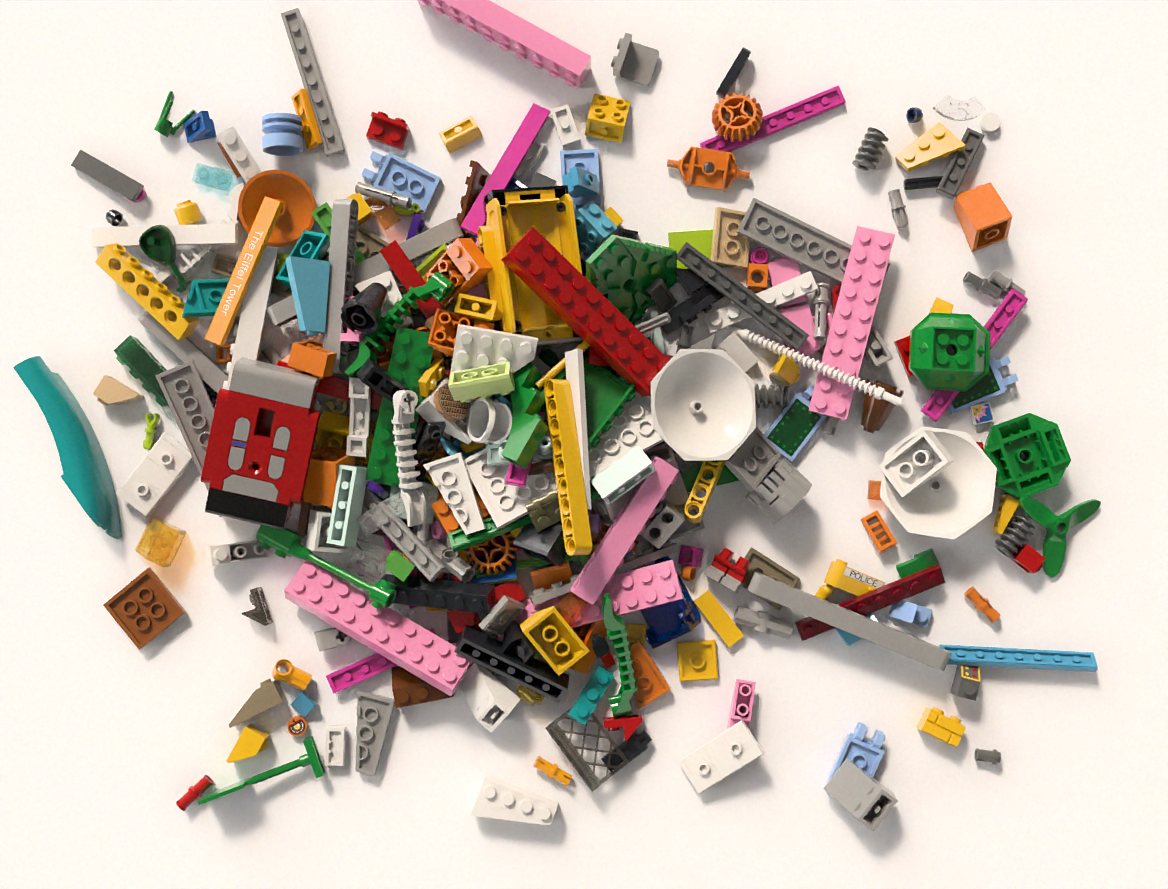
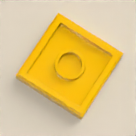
(697, 660)

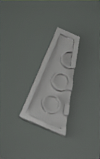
(372, 725)

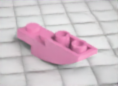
(741, 702)

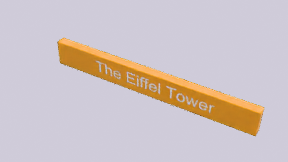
(244, 271)

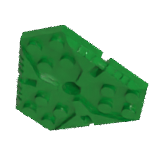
(626, 268)

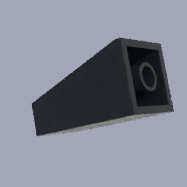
(544, 545)

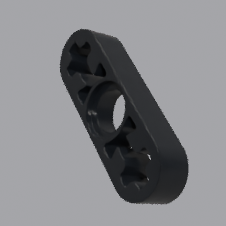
(733, 72)

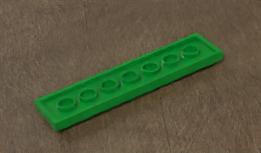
(408, 363)

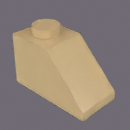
(114, 392)

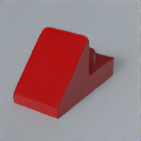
(628, 722)

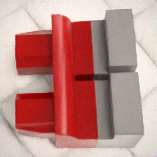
(726, 573)

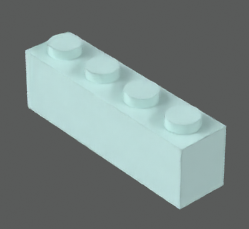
(347, 505)

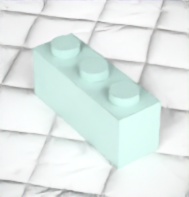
(623, 475)

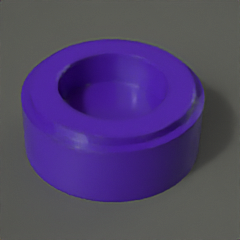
(376, 488)

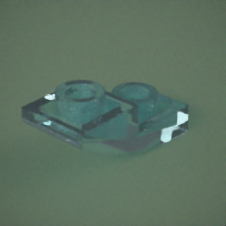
(212, 177)

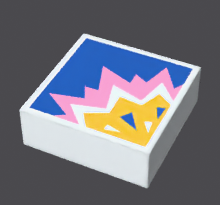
(981, 413)

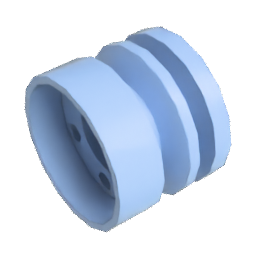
(282, 134)

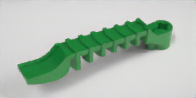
(436, 287)
(618, 634)

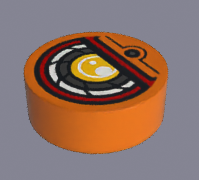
(297, 725)

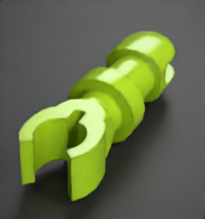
(148, 443)

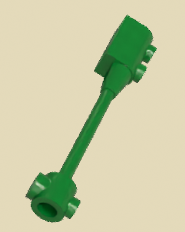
(289, 543)

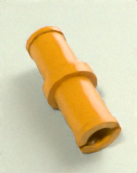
(552, 770)

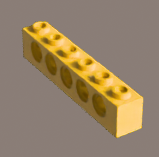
(146, 290)

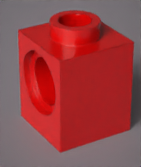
(1028, 559)

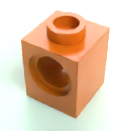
(757, 269)

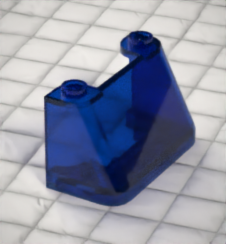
(670, 619)

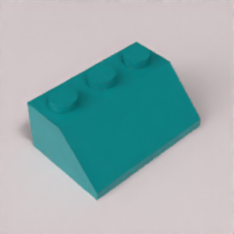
(310, 246)

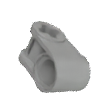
(330, 638)

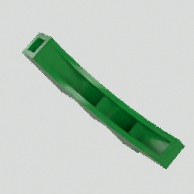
(527, 425)

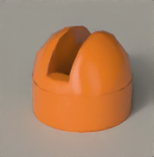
(689, 573)

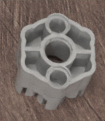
(779, 491)

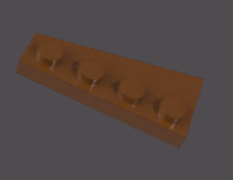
(474, 186)

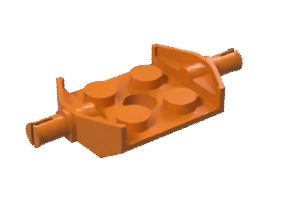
(693, 172)

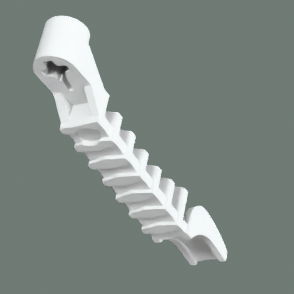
(165, 275)
(403, 416)

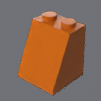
(982, 216)
(323, 475)

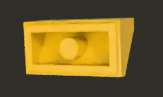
(460, 134)

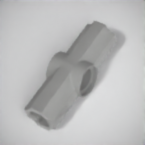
(451, 561)
(763, 622)

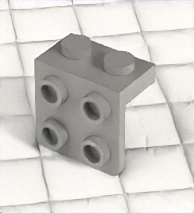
(634, 61)

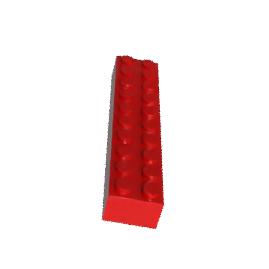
(585, 310)

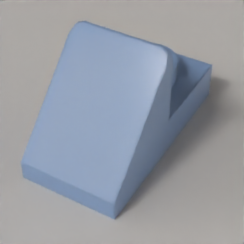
(911, 613)

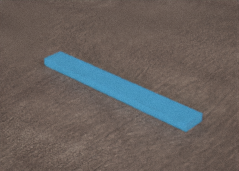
(1021, 658)

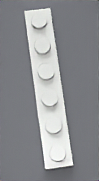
(773, 296)

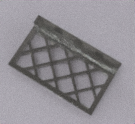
(577, 759)

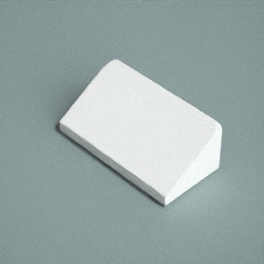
(739, 352)

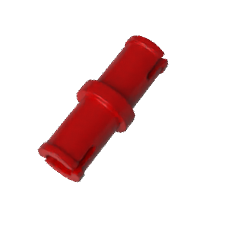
(194, 792)

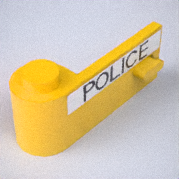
(850, 580)

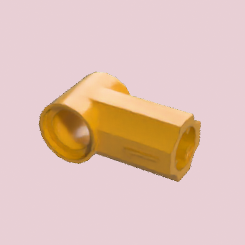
(294, 675)

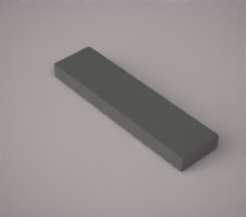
(959, 164)
(107, 175)

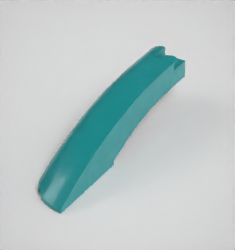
(77, 444)

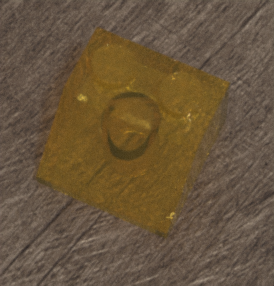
(160, 542)

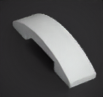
(359, 418)

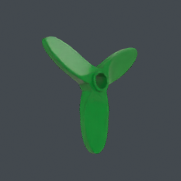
(1056, 527)

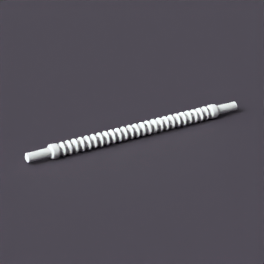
(879, 393)

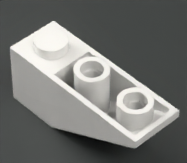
(235, 552)

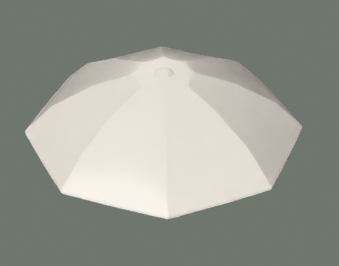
(703, 404)
(951, 499)

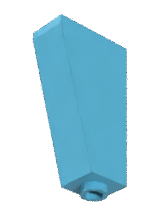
(310, 291)

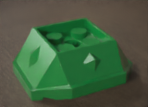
(935, 366)
(1044, 451)

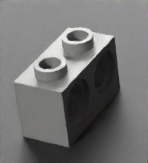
(666, 527)

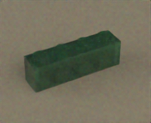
(142, 366)

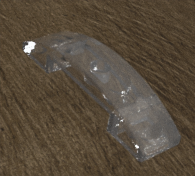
(387, 511)

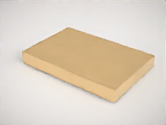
(727, 246)

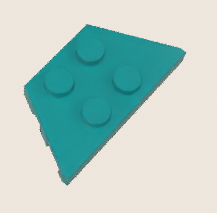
(204, 297)

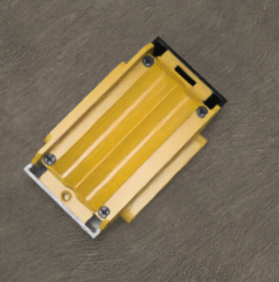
(507, 218)

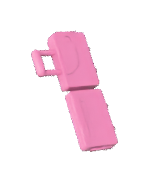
(784, 270)

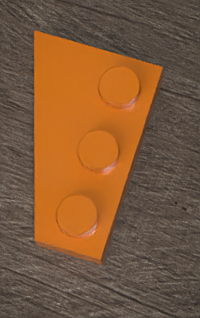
(648, 677)

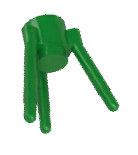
(165, 126)

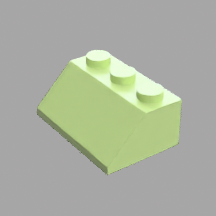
(481, 382)

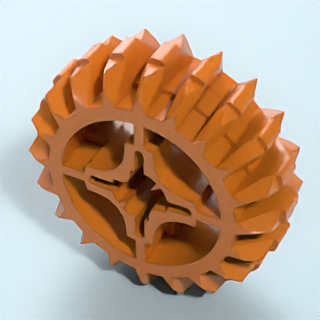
(740, 123)
(490, 557)

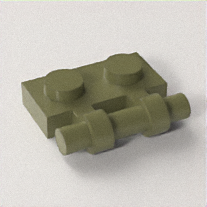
(546, 515)

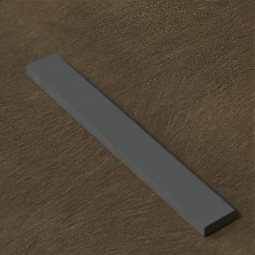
(742, 296)

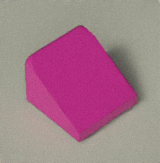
(690, 556)

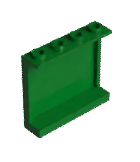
(604, 399)

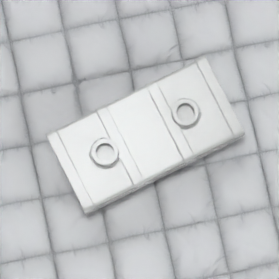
(156, 474)
(720, 756)

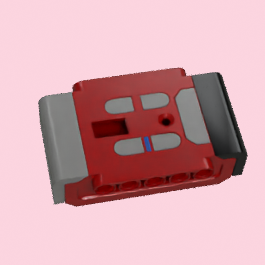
(261, 443)

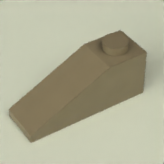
(262, 699)

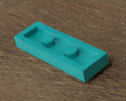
(590, 695)

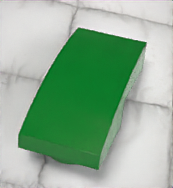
(919, 562)

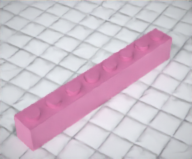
(623, 532)

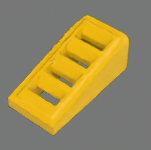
(1005, 511)

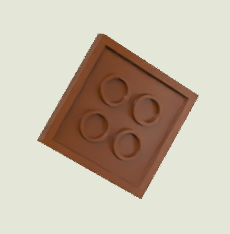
(144, 608)

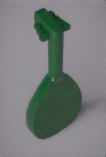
(160, 246)

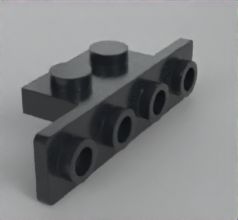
(689, 309)
(427, 444)

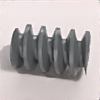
(870, 149)
(771, 396)
(1013, 536)

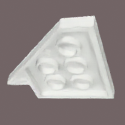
(486, 347)

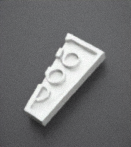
(457, 490)

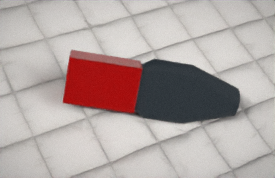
(601, 650)

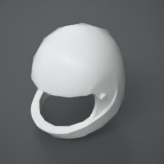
(489, 421)

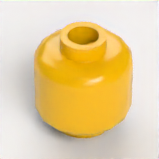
(188, 213)

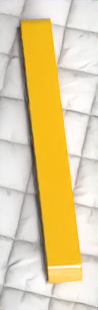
(568, 467)

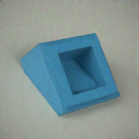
(304, 704)

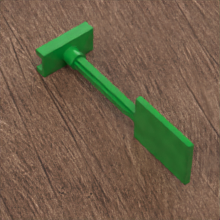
(311, 758)

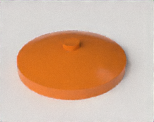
(289, 190)

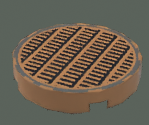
(452, 410)

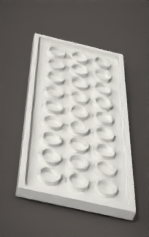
(508, 502)

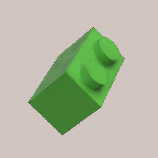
(399, 564)

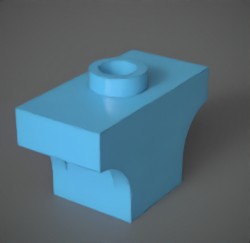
(581, 182)

